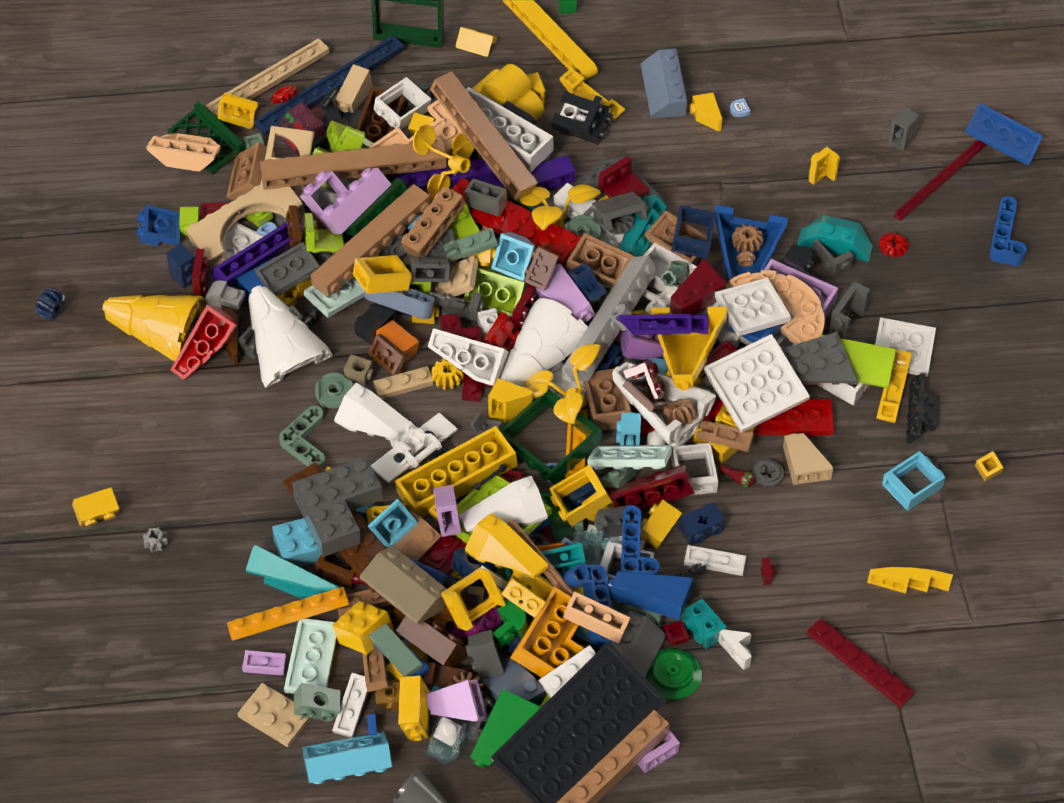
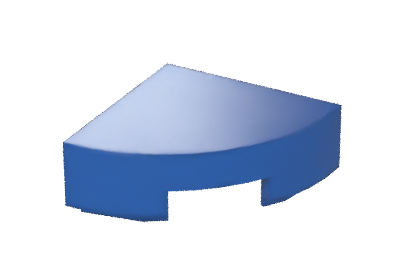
(371, 721)

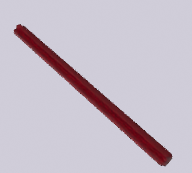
(940, 178)

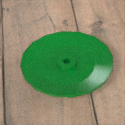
(675, 674)

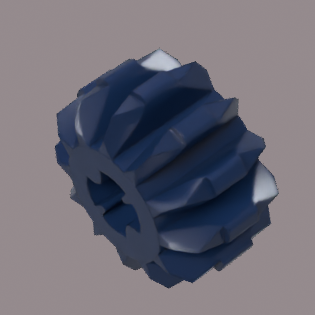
(50, 304)

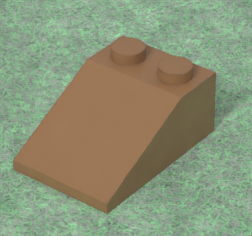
(663, 232)
(604, 400)

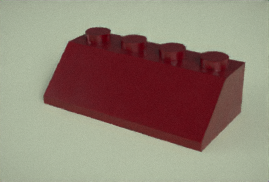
(653, 489)

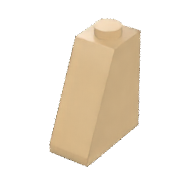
(354, 89)
(805, 460)

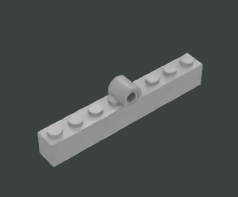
(619, 302)

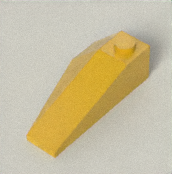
(499, 544)

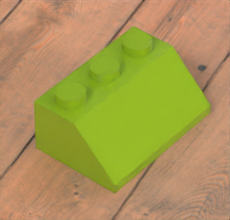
(497, 290)

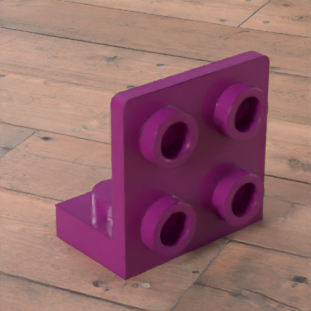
(487, 621)

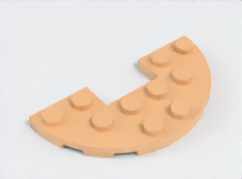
(444, 127)
(799, 300)

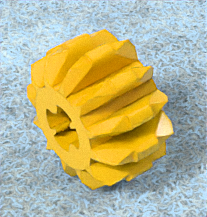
(446, 374)

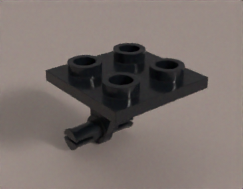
(333, 113)

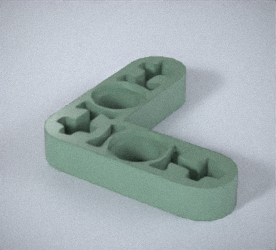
(299, 435)

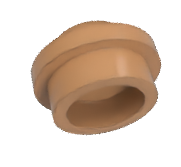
(746, 258)

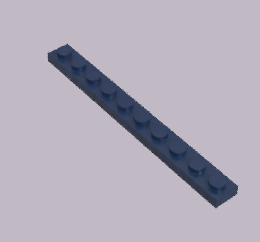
(316, 92)

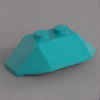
(837, 237)
(561, 559)

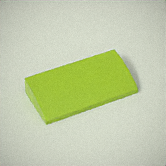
(869, 362)

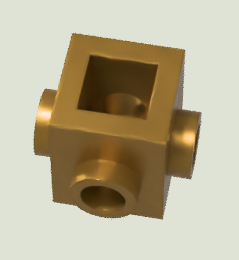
(388, 697)

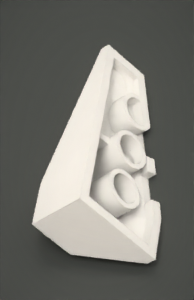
(515, 502)

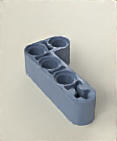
(408, 302)

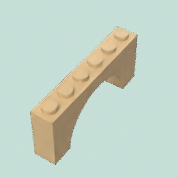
(211, 230)

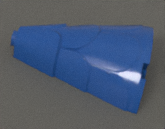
(727, 225)

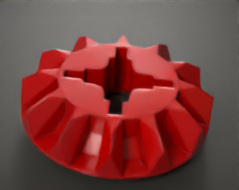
(284, 94)
(886, 246)

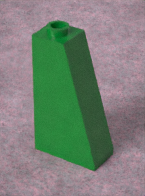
(504, 721)

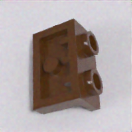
(387, 355)

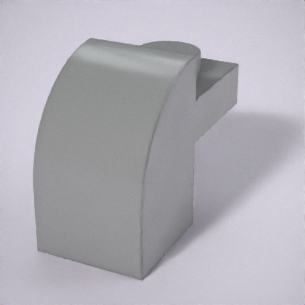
(222, 295)

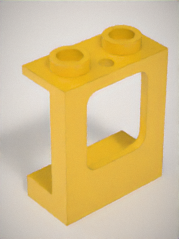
(532, 596)
(456, 605)

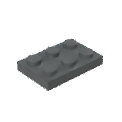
(287, 269)

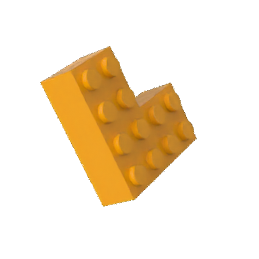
(548, 637)

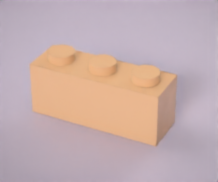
(596, 617)

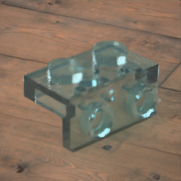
(591, 545)
(443, 751)

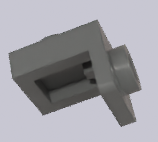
(481, 423)

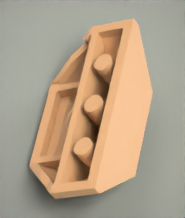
(183, 150)

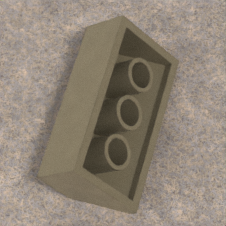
(404, 585)

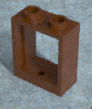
(333, 572)

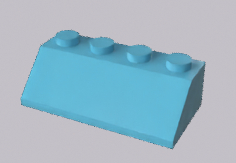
(347, 757)

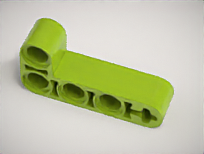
(344, 137)

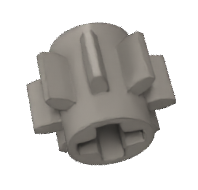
(155, 539)

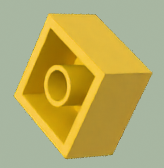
(356, 625)

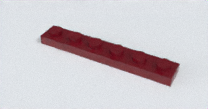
(860, 663)

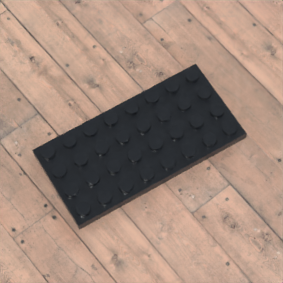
(578, 726)

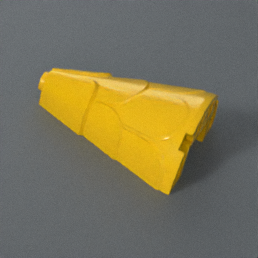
(155, 320)
(688, 353)

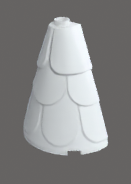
(281, 337)
(543, 342)
(673, 433)

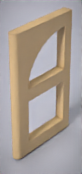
(300, 138)

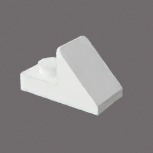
(734, 643)

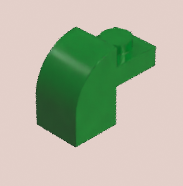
(514, 623)

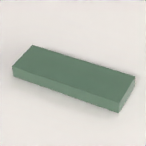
(395, 651)

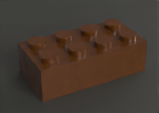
(371, 123)

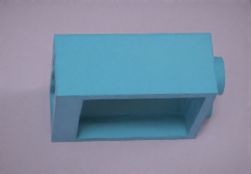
(901, 492)

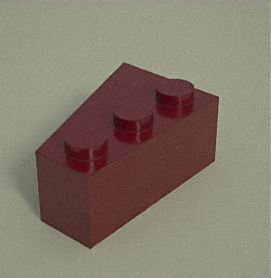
(697, 290)

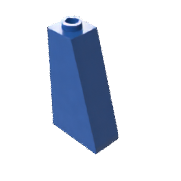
(652, 592)

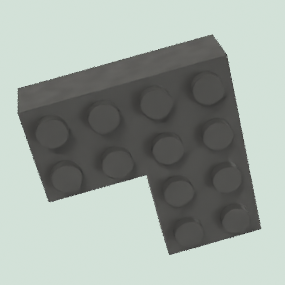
(330, 497)

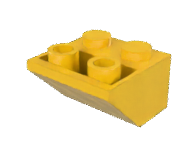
(507, 400)

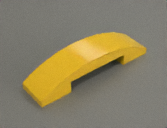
(575, 85)
(892, 395)

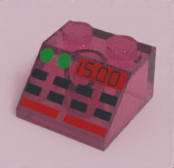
(300, 118)

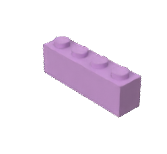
(355, 200)

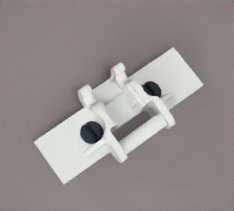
(401, 456)

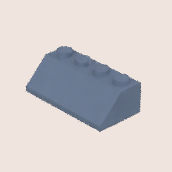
(664, 84)

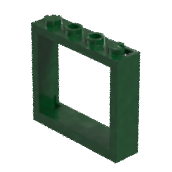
(410, 34)
(528, 415)

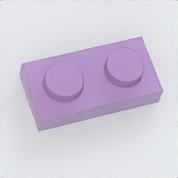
(264, 662)

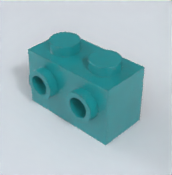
(702, 623)

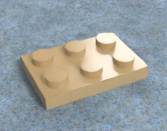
(461, 278)
(273, 715)

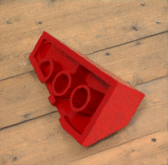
(206, 338)

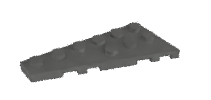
(820, 361)

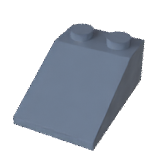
(516, 681)

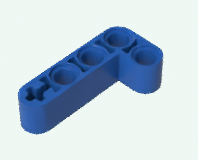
(1002, 248)
(632, 544)
(590, 587)

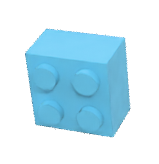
(296, 543)

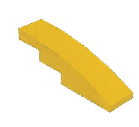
(903, 577)

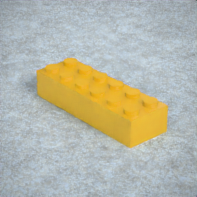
(458, 467)

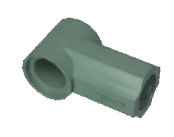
(675, 274)

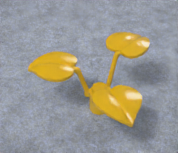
(462, 149)
(546, 215)
(568, 407)

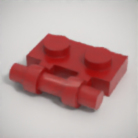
(502, 331)

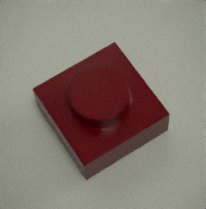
(767, 571)
(676, 633)

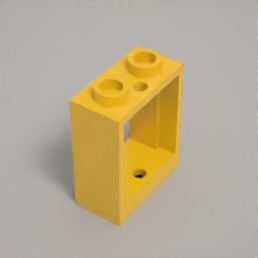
(372, 277)
(571, 484)
(413, 708)

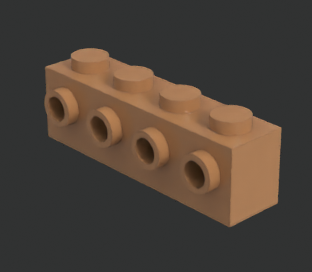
(433, 223)

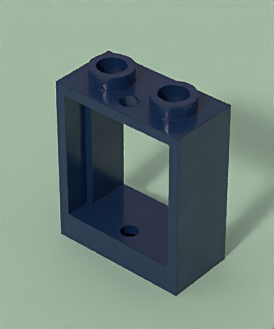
(689, 245)

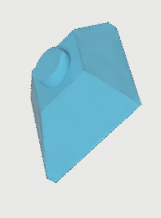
(513, 255)

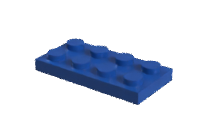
(1003, 134)

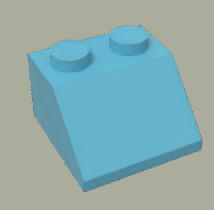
(392, 524)

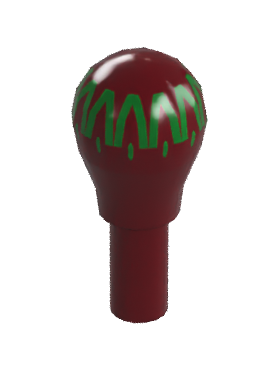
(742, 478)

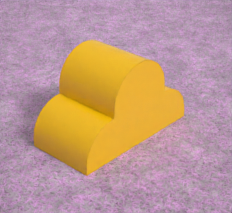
(513, 86)

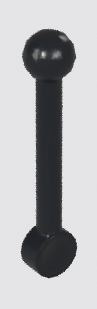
(502, 468)

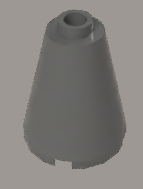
(419, 790)

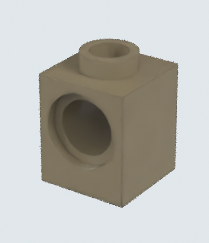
(358, 370)

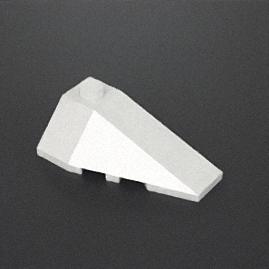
(474, 358)
(370, 414)

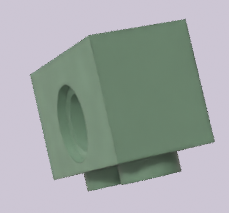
(327, 699)

